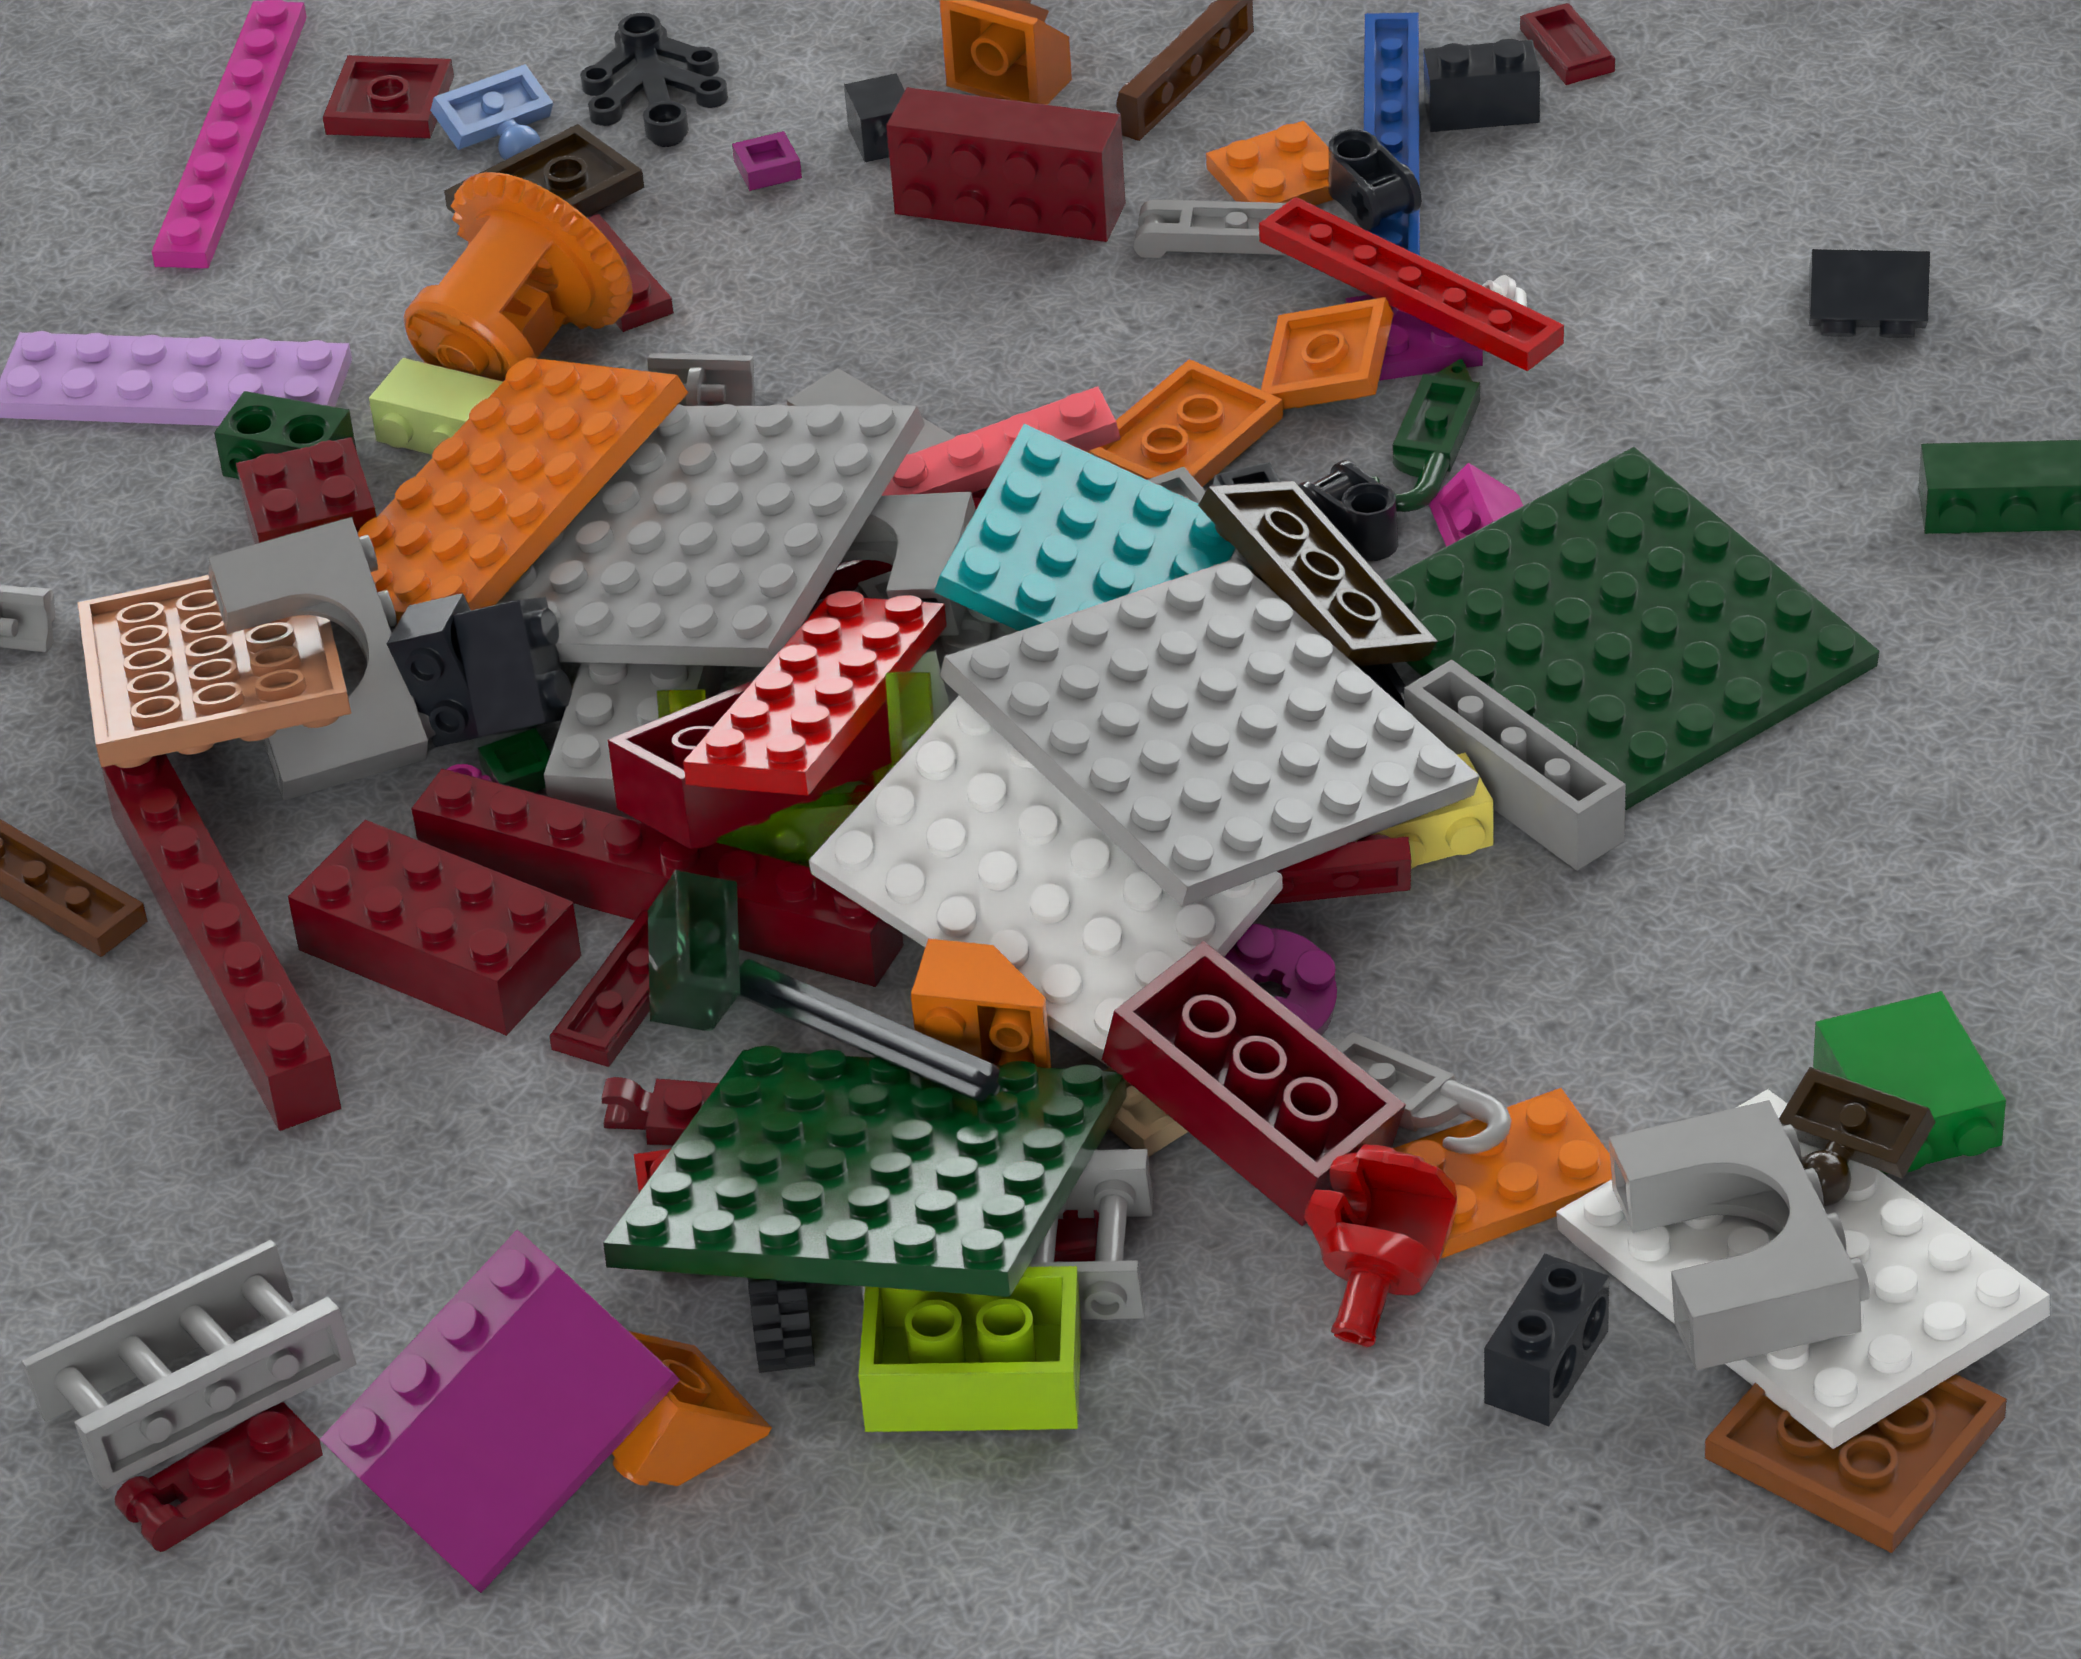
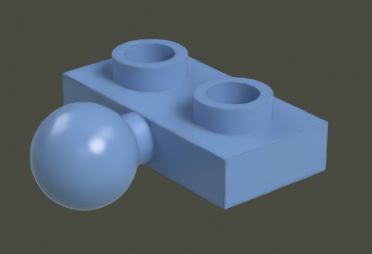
(493, 108)

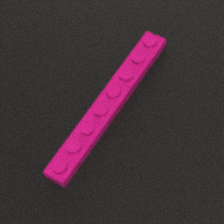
(229, 135)

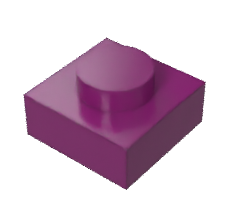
(766, 160)

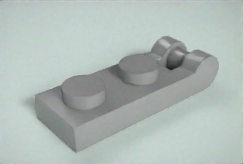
(1201, 227)

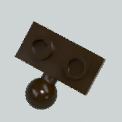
(1853, 1125)

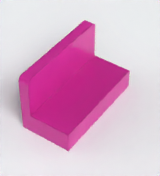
(1471, 503)

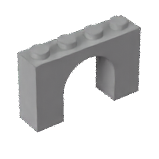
(916, 538)
(330, 577)
(1749, 1167)

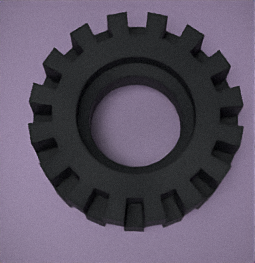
(781, 1324)

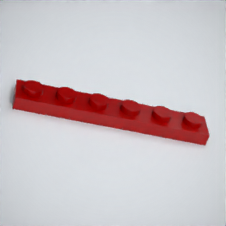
(1412, 283)

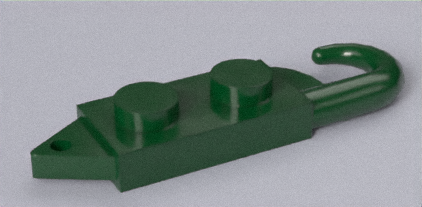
(1434, 432)

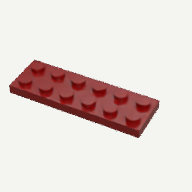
(815, 694)

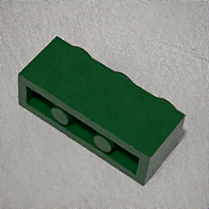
(2000, 486)

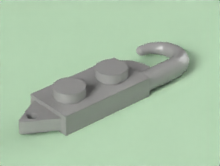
(1429, 1093)

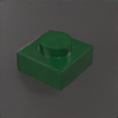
(516, 761)

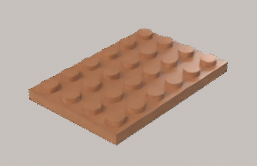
(176, 681)

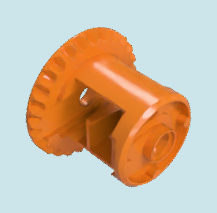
(519, 279)

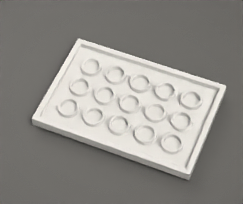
(993, 854)
(1929, 1311)

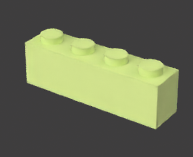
(425, 404)

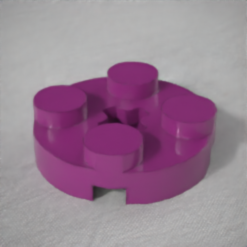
(1293, 963)

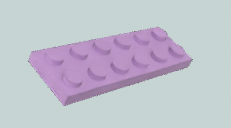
(161, 376)

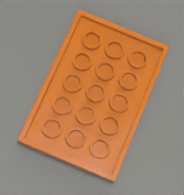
(513, 479)

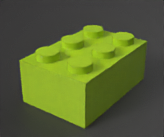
(973, 1357)

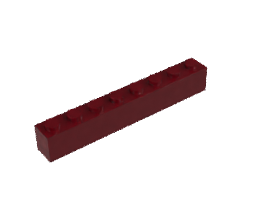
(625, 864)
(223, 942)

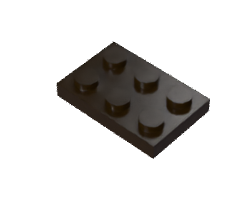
(574, 168)

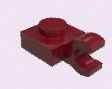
(660, 1113)

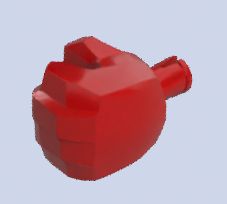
(1380, 1231)

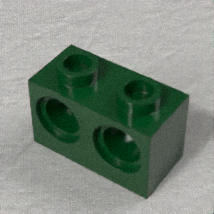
(275, 425)

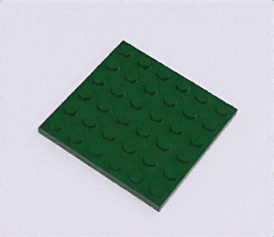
(1631, 624)
(867, 1174)

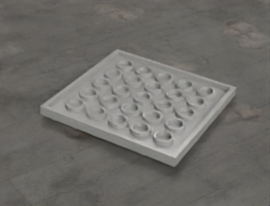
(718, 533)
(1208, 730)

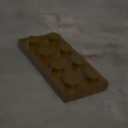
(1316, 571)

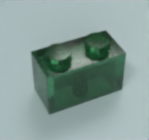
(693, 951)

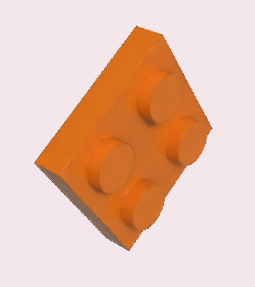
(1274, 166)
(1328, 353)

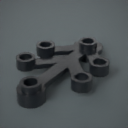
(644, 38)

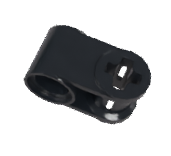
(1369, 179)
(1358, 508)

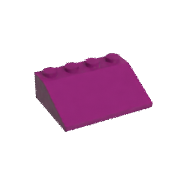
(499, 1410)

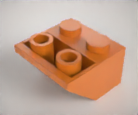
(979, 1004)

